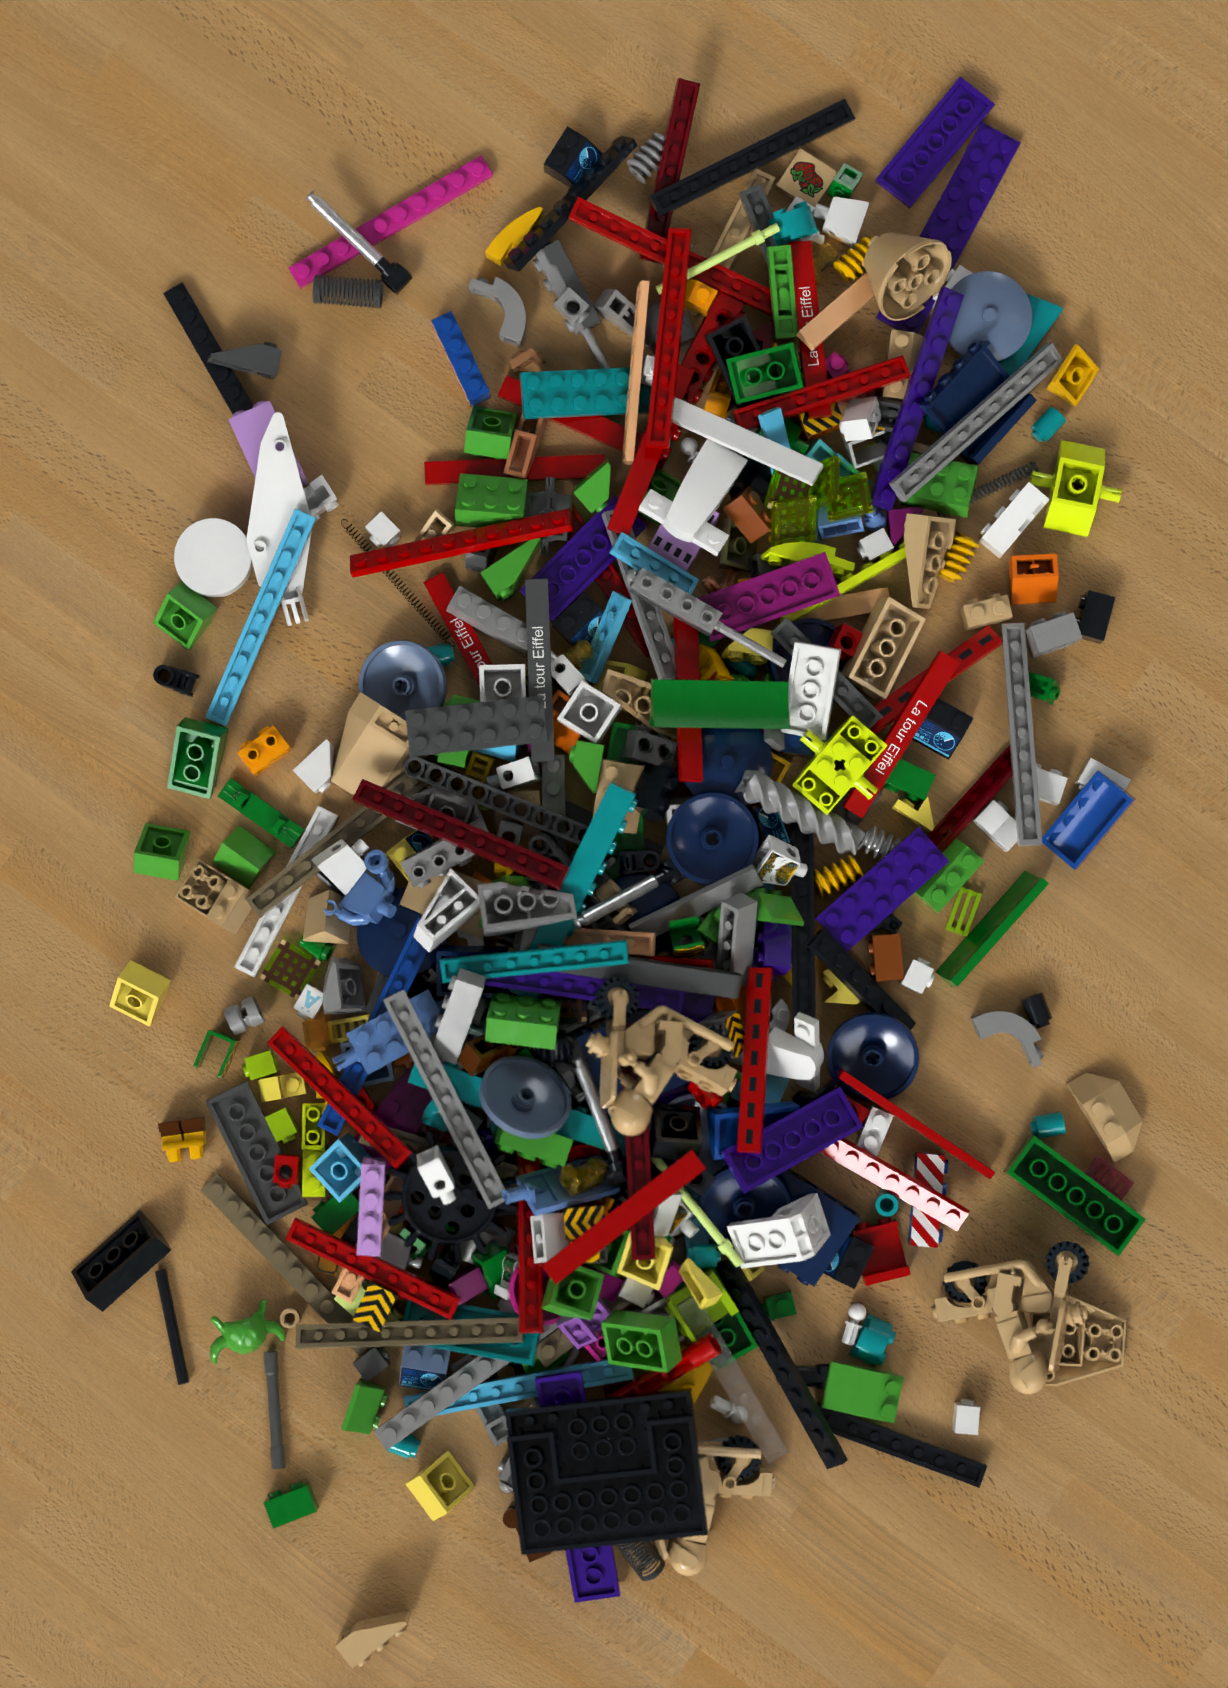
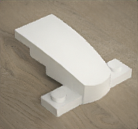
(698, 497)
(794, 1056)

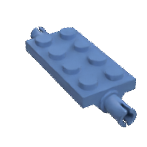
(379, 1040)
(547, 1194)

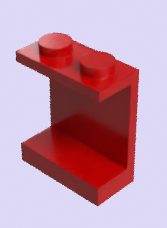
(887, 1258)

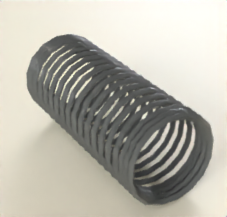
(319, 291)
(644, 1561)

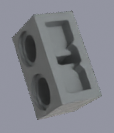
(649, 751)

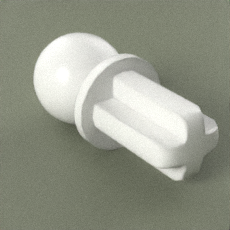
(689, 447)
(857, 1313)
(726, 1408)

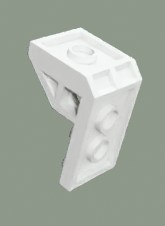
(786, 1237)

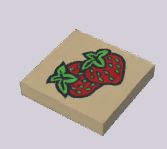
(806, 178)

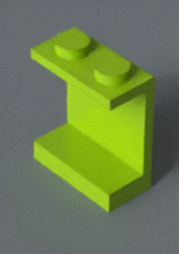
(717, 1311)

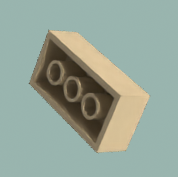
(883, 648)

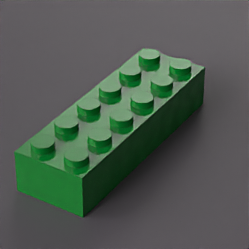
(1074, 1195)

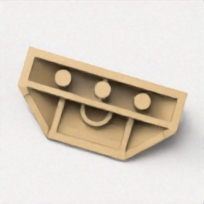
(1108, 1113)

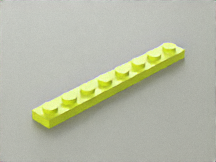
(851, 581)

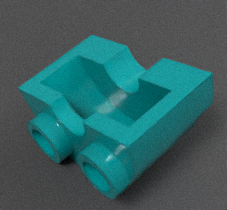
(793, 224)
(873, 1341)

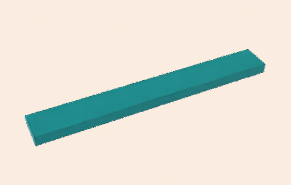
(538, 960)

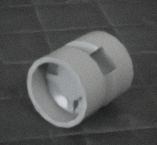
(236, 1018)

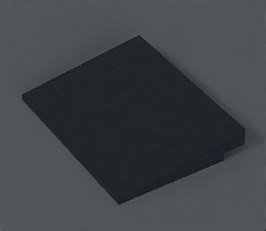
(606, 1471)

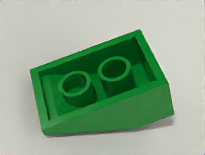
(765, 373)
(196, 757)

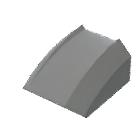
(343, 988)

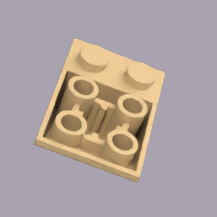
(215, 896)
(370, 1635)

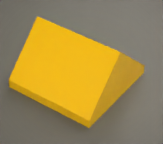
(1073, 376)

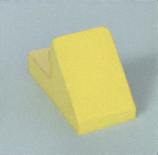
(921, 816)
(842, 994)
(281, 1087)

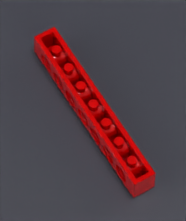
(723, 307)

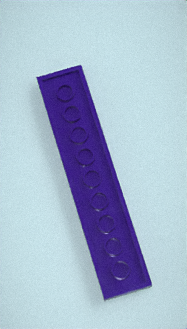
(964, 203)
(593, 1568)

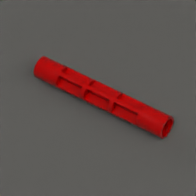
(692, 1357)

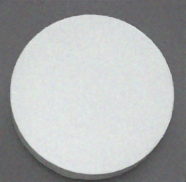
(213, 558)

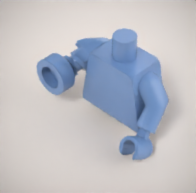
(873, 522)
(367, 898)

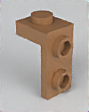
(523, 359)

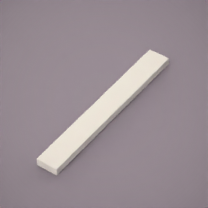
(746, 442)
(271, 923)

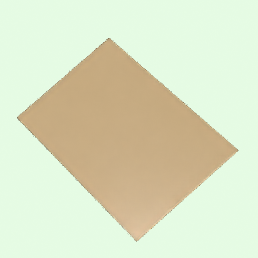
(420, 898)

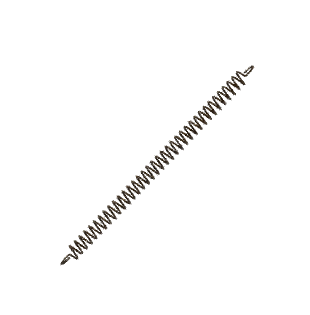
(403, 591)

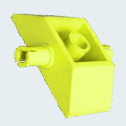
(1073, 509)
(849, 742)

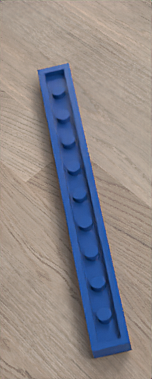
(399, 979)

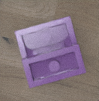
(583, 1331)

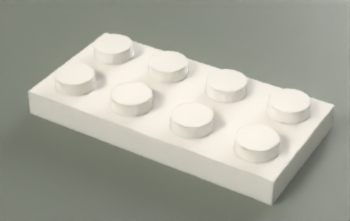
(811, 688)

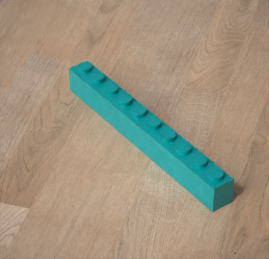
(588, 863)
(578, 1126)

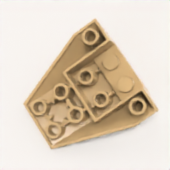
(371, 746)
(1087, 1347)

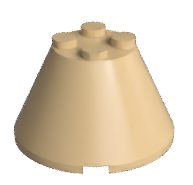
(905, 272)

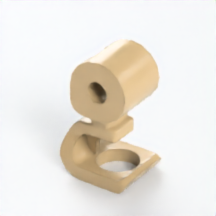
(609, 889)

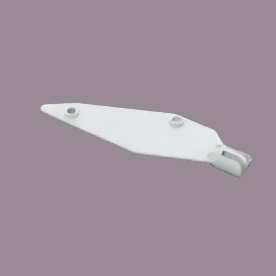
(274, 498)

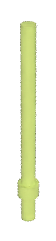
(756, 238)
(724, 1245)

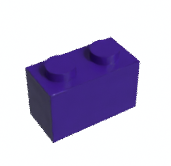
(774, 947)

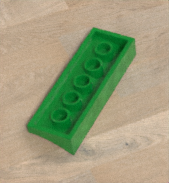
(719, 704)
(991, 928)

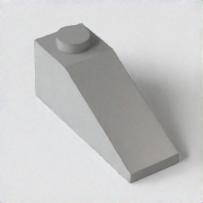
(618, 311)

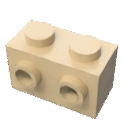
(986, 612)

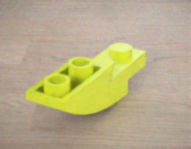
(793, 552)
(313, 1146)

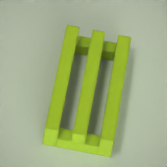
(970, 893)

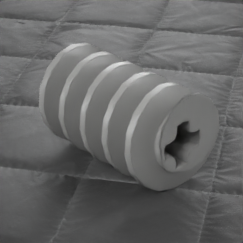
(646, 157)
(878, 842)

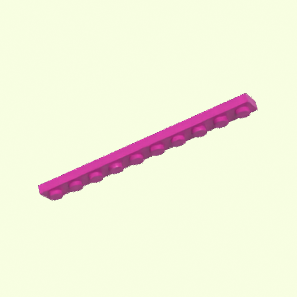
(393, 220)

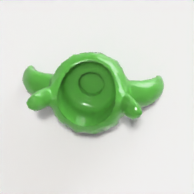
(244, 1335)

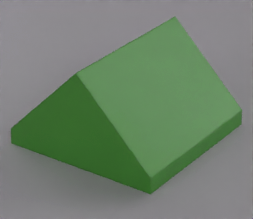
(243, 856)

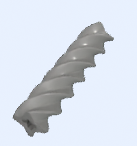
(797, 808)

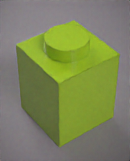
(260, 1065)
(282, 1125)

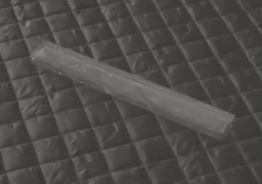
(735, 1383)

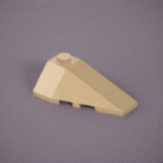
(925, 547)
(634, 697)

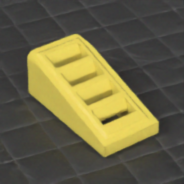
(332, 1027)
(699, 1285)

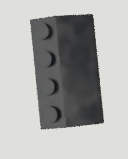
(732, 340)
(120, 1261)

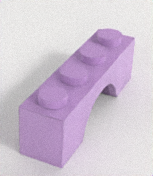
(371, 1206)

